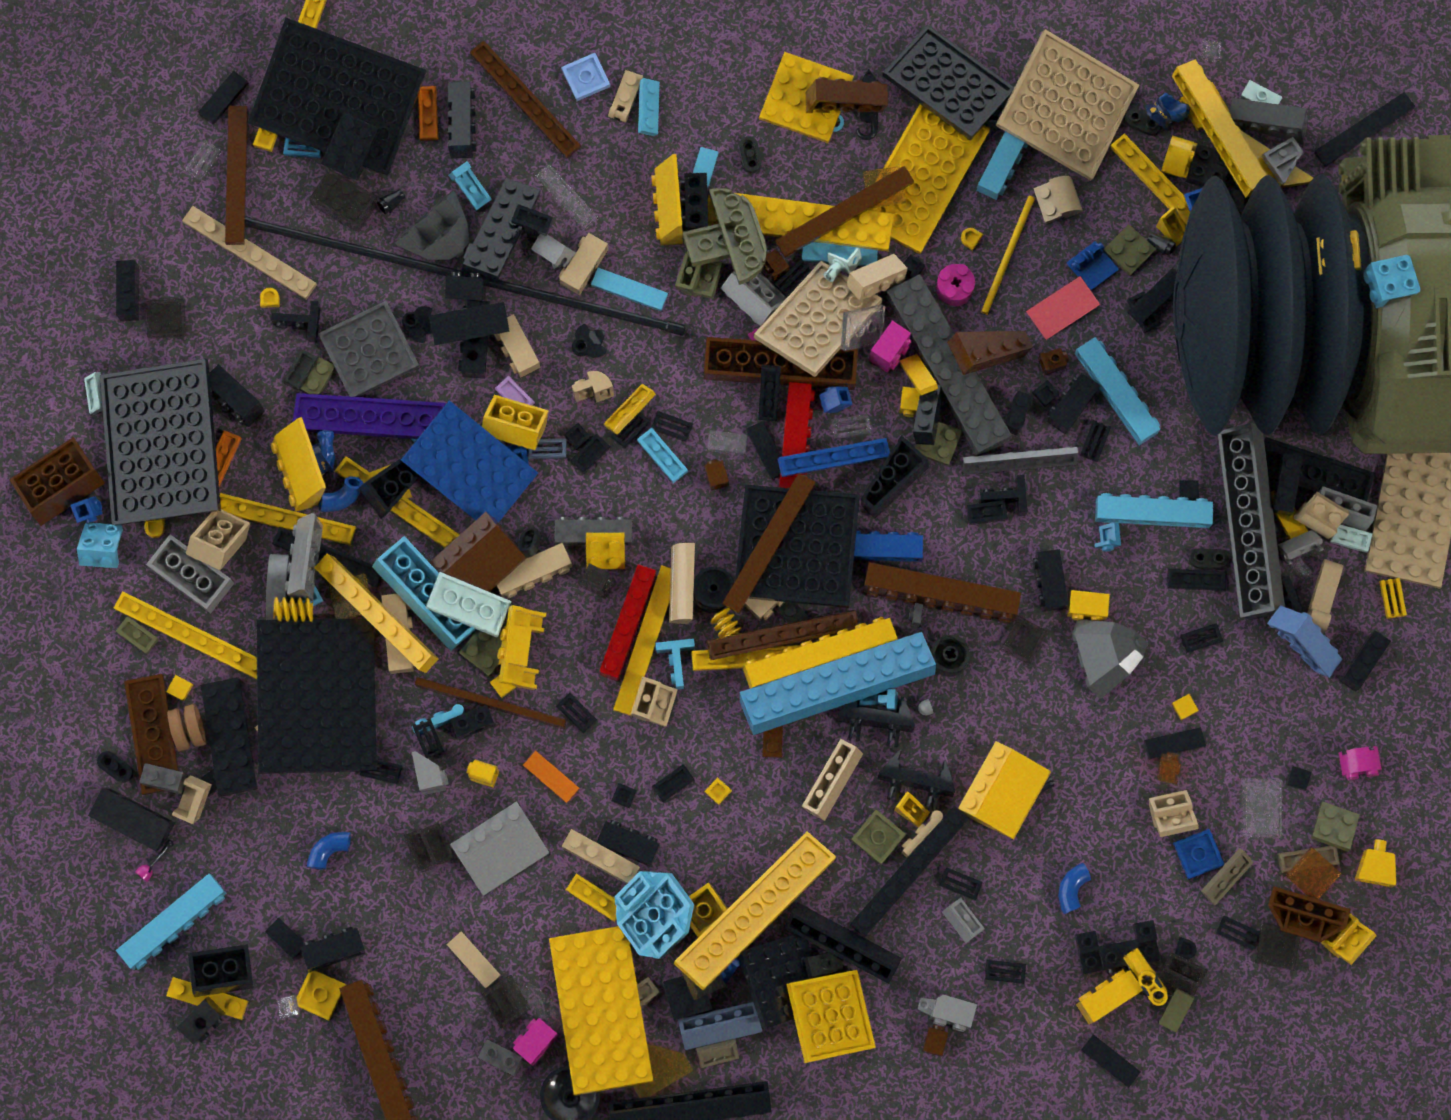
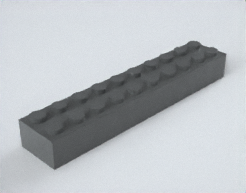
(961, 393)
(1251, 521)

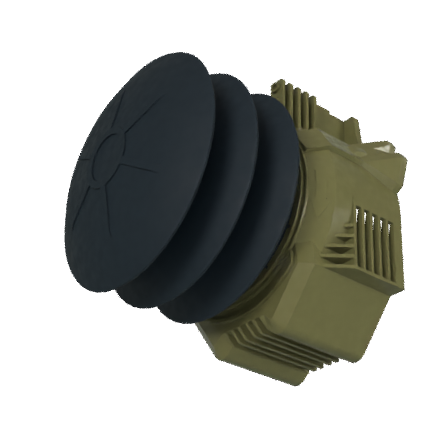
(1271, 328)

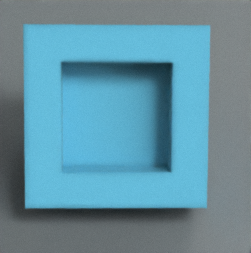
(889, 700)

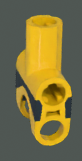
(1140, 969)

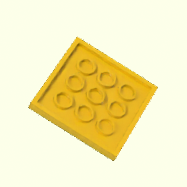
(787, 98)
(830, 1016)

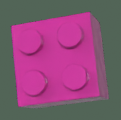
(890, 347)
(535, 1041)

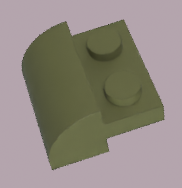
(699, 280)

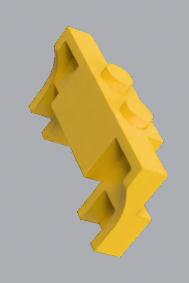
(515, 647)

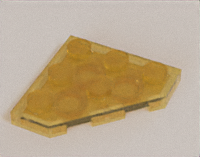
(666, 1068)

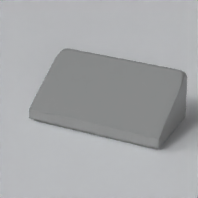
(963, 920)

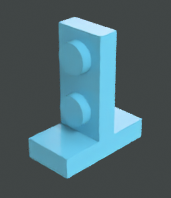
(470, 185)
(674, 658)

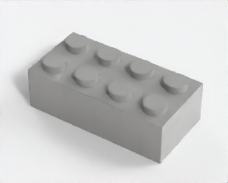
(190, 576)

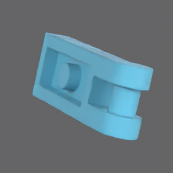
(442, 718)

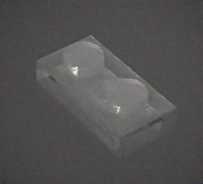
(727, 442)

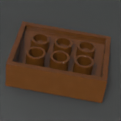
(56, 481)
(480, 554)

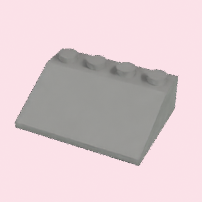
(305, 557)
(499, 848)

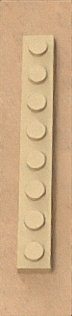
(251, 254)

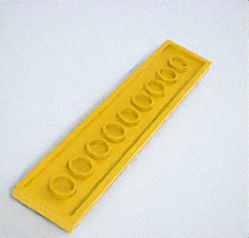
(781, 216)
(754, 911)

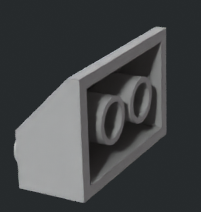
(756, 297)

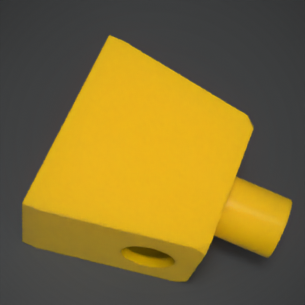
(1377, 866)

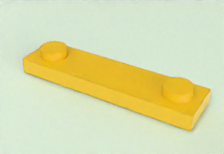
(231, 1005)

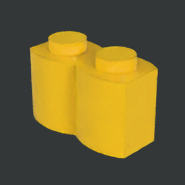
(483, 773)

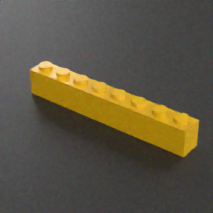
(1219, 126)
(376, 613)
(819, 652)

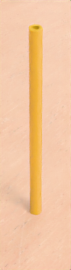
(1007, 256)

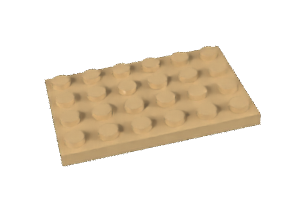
(810, 320)

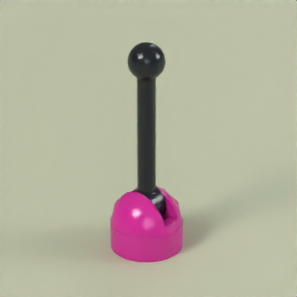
(146, 871)

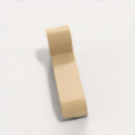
(1324, 593)

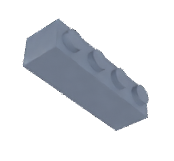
(719, 1026)

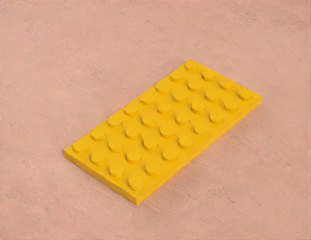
(937, 162)
(600, 1010)

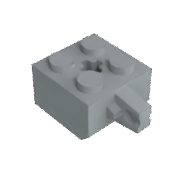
(949, 1011)

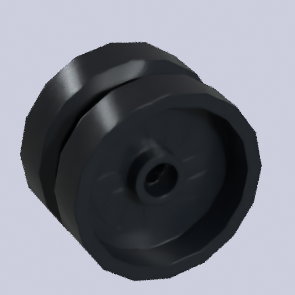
(719, 580)

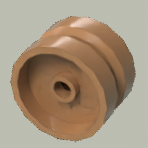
(186, 727)

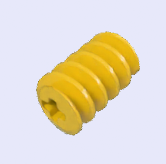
(293, 609)
(725, 624)

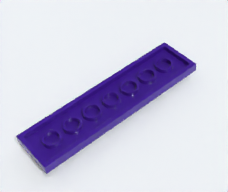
(365, 415)

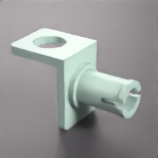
(840, 264)

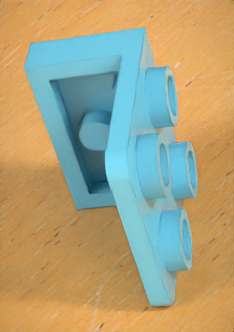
(1391, 279)
(99, 545)

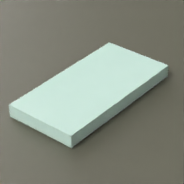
(468, 604)

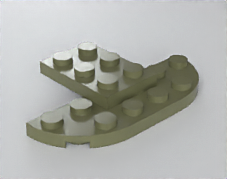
(735, 237)

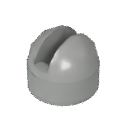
(925, 707)

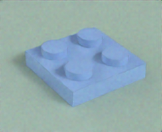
(585, 77)

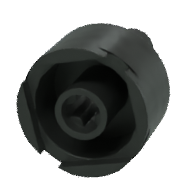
(961, 655)

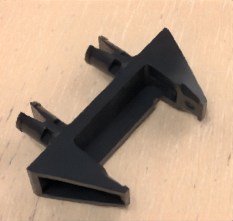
(877, 718)
(906, 777)

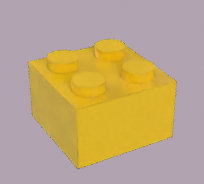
(707, 908)

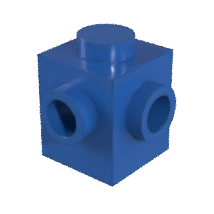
(835, 399)
(87, 510)

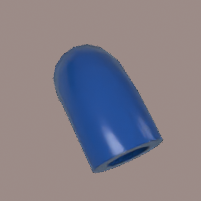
(343, 498)
(326, 847)
(1070, 885)

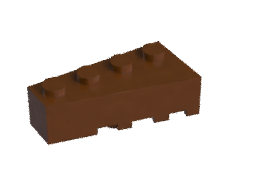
(846, 96)
(988, 348)

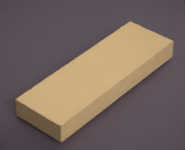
(473, 960)

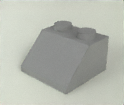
(429, 775)

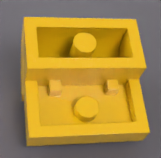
(1351, 941)

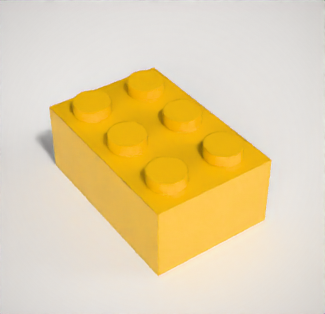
(515, 422)
(1108, 996)

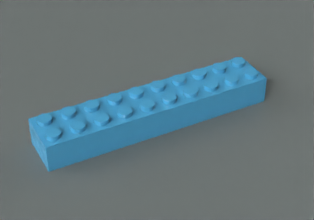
(837, 683)

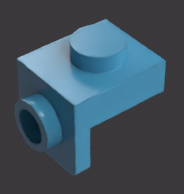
(1109, 537)

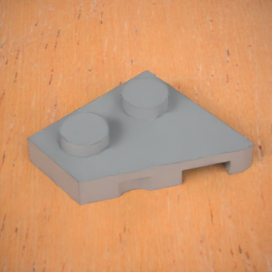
(1283, 159)

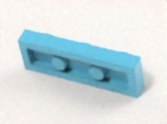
(648, 107)
(662, 455)

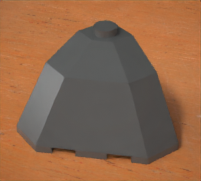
(439, 233)
(1107, 653)

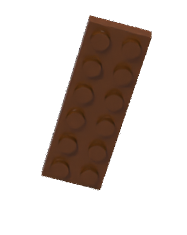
(150, 725)

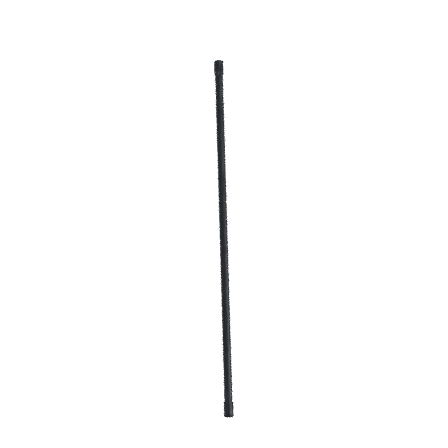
(668, 326)

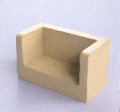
(192, 799)

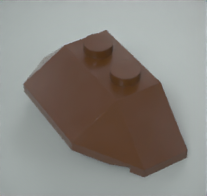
(1306, 915)

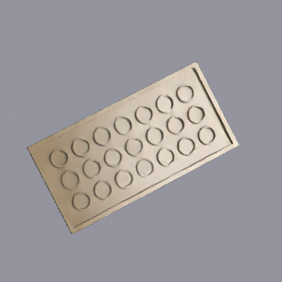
(1412, 519)

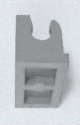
(553, 250)
(1300, 545)

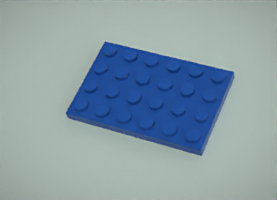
(469, 464)

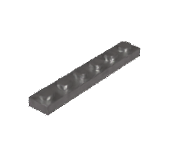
(1020, 460)

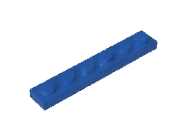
(833, 457)

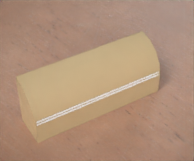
(682, 583)

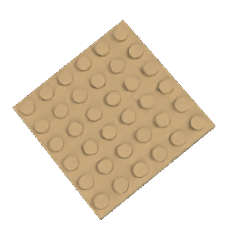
(1067, 105)

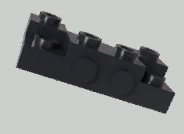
(1110, 957)

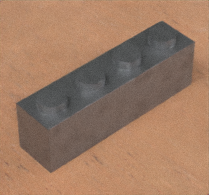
(574, 531)

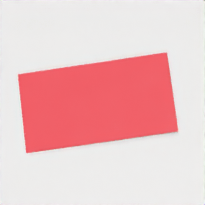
(1063, 308)

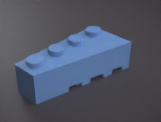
(1306, 640)

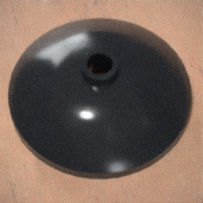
(554, 1098)

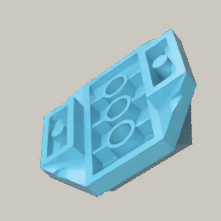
(638, 909)

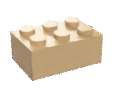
(218, 539)

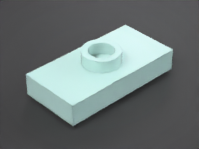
(1258, 93)
(93, 391)
(1352, 538)

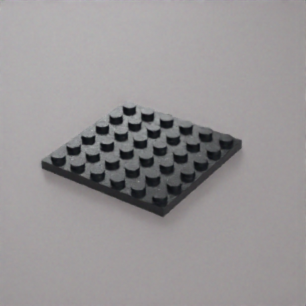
(814, 556)

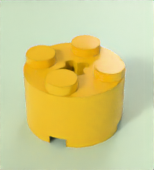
(1179, 157)

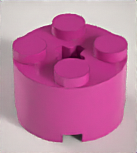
(961, 276)
(1360, 762)

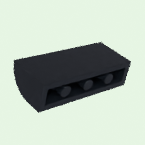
(469, 323)
(131, 818)

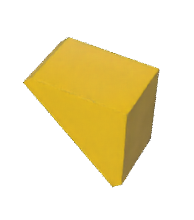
(1172, 225)
(912, 809)

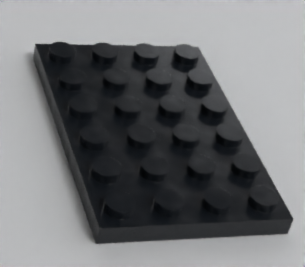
(948, 82)

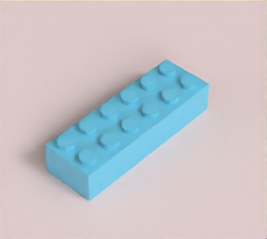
(413, 581)

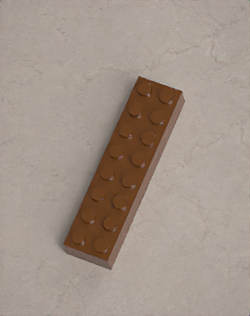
(743, 360)
(942, 593)
(377, 1051)

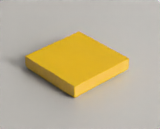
(320, 994)

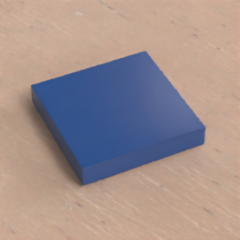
(1198, 854)

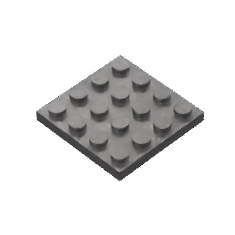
(369, 350)

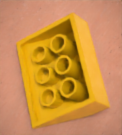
(668, 202)
(298, 466)
(1004, 790)

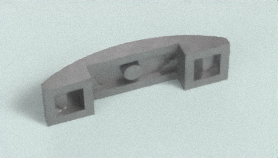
(276, 582)

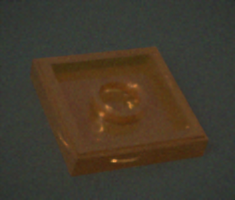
(1313, 874)

